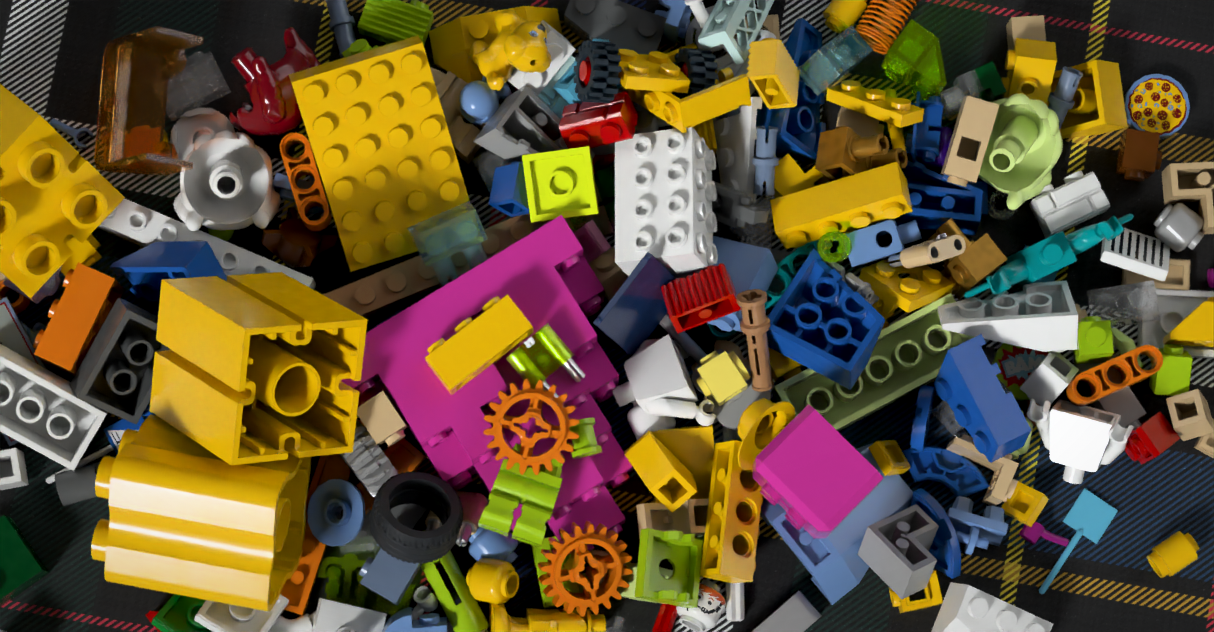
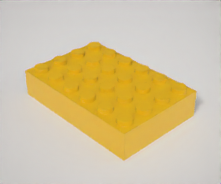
(379, 147)

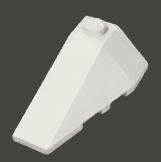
(1035, 318)

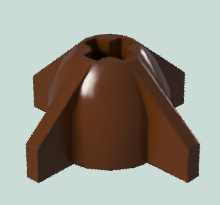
(296, 243)

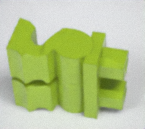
(533, 491)

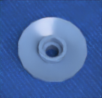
(326, 508)

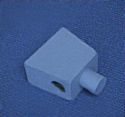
(866, 244)

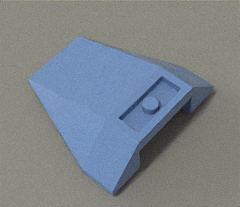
(835, 559)

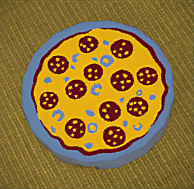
(1157, 105)

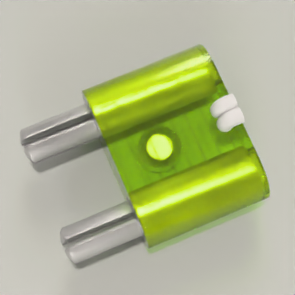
(542, 356)

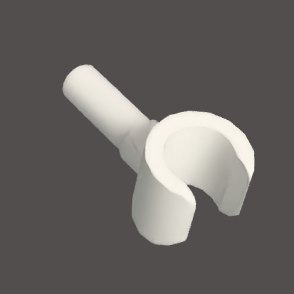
(425, 601)

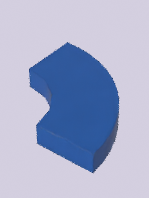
(947, 469)
(945, 543)

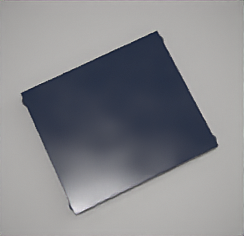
(636, 305)

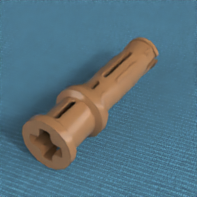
(754, 326)

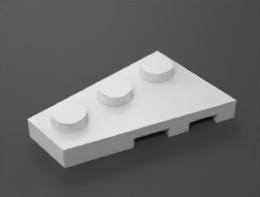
(735, 148)

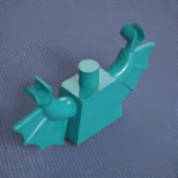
(1049, 256)

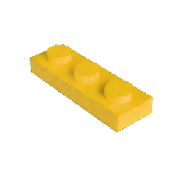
(875, 103)

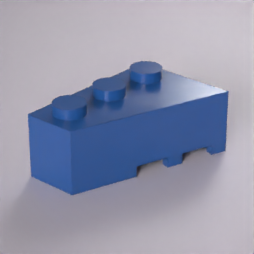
(979, 400)

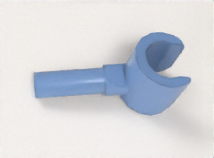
(71, 132)

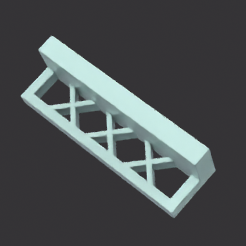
(729, 18)

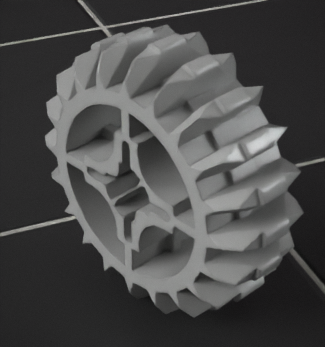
(368, 461)

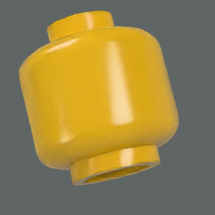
(492, 581)

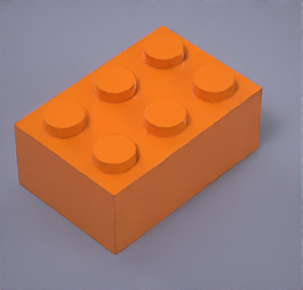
(76, 318)

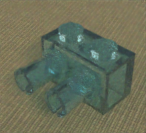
(446, 235)

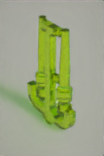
(349, 563)

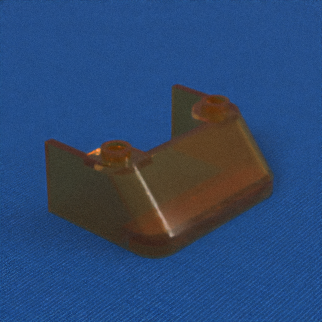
(136, 99)

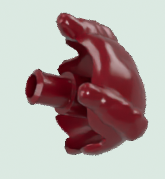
(271, 89)

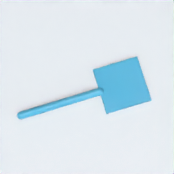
(1089, 518)

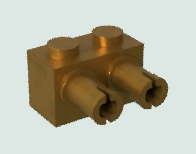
(846, 153)
(972, 266)

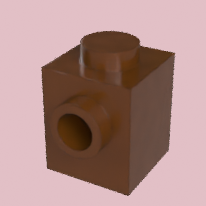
(1138, 154)

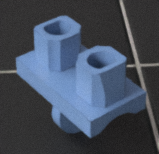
(975, 529)

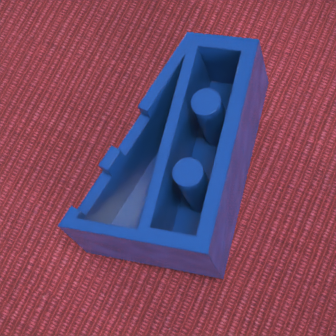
(938, 201)

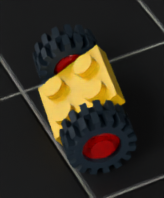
(604, 66)

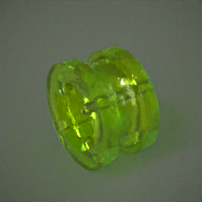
(825, 244)

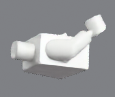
(662, 382)
(1079, 436)

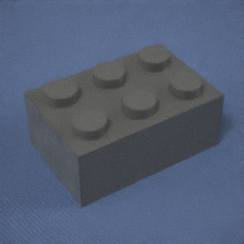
(120, 363)

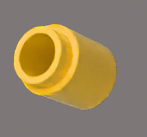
(843, 14)
(1173, 554)

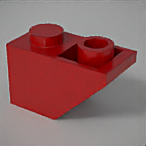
(1150, 439)

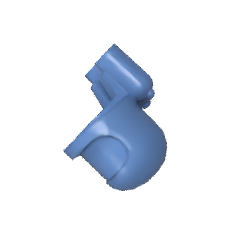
(480, 102)

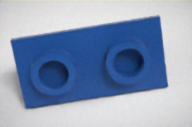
(922, 141)

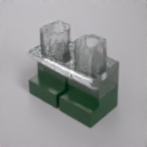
(979, 83)

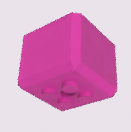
(814, 474)

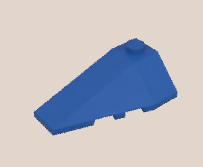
(798, 125)

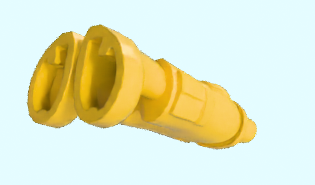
(544, 621)

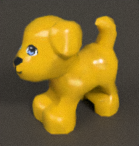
(518, 45)

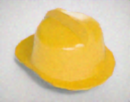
(759, 426)

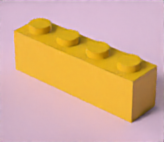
(841, 205)

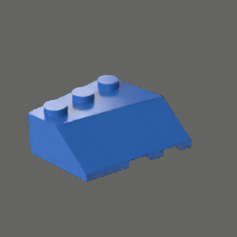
(166, 261)

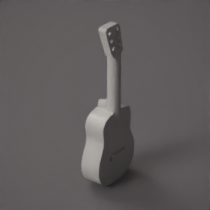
(731, 411)

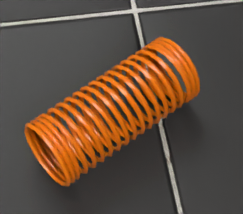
(884, 40)

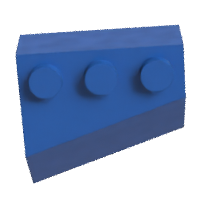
(824, 323)

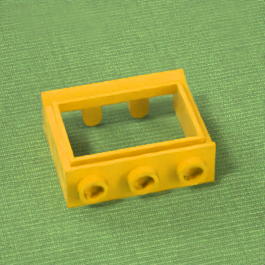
(699, 107)

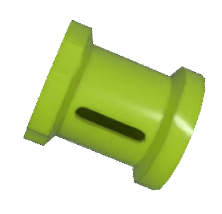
(586, 443)

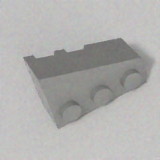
(522, 128)

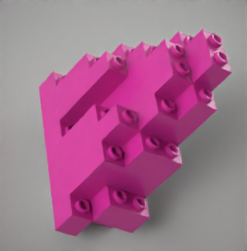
(550, 286)

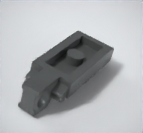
(736, 208)

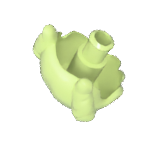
(1022, 149)

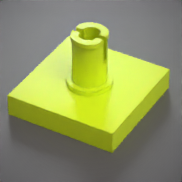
(560, 184)

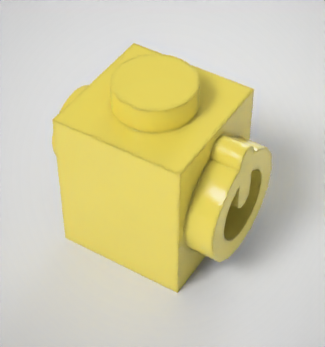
(722, 376)

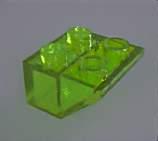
(916, 61)

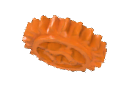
(525, 456)
(593, 593)

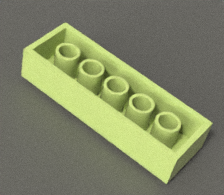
(901, 362)

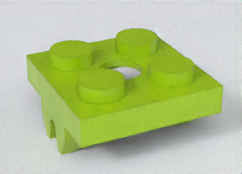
(685, 556)

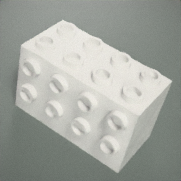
(665, 201)

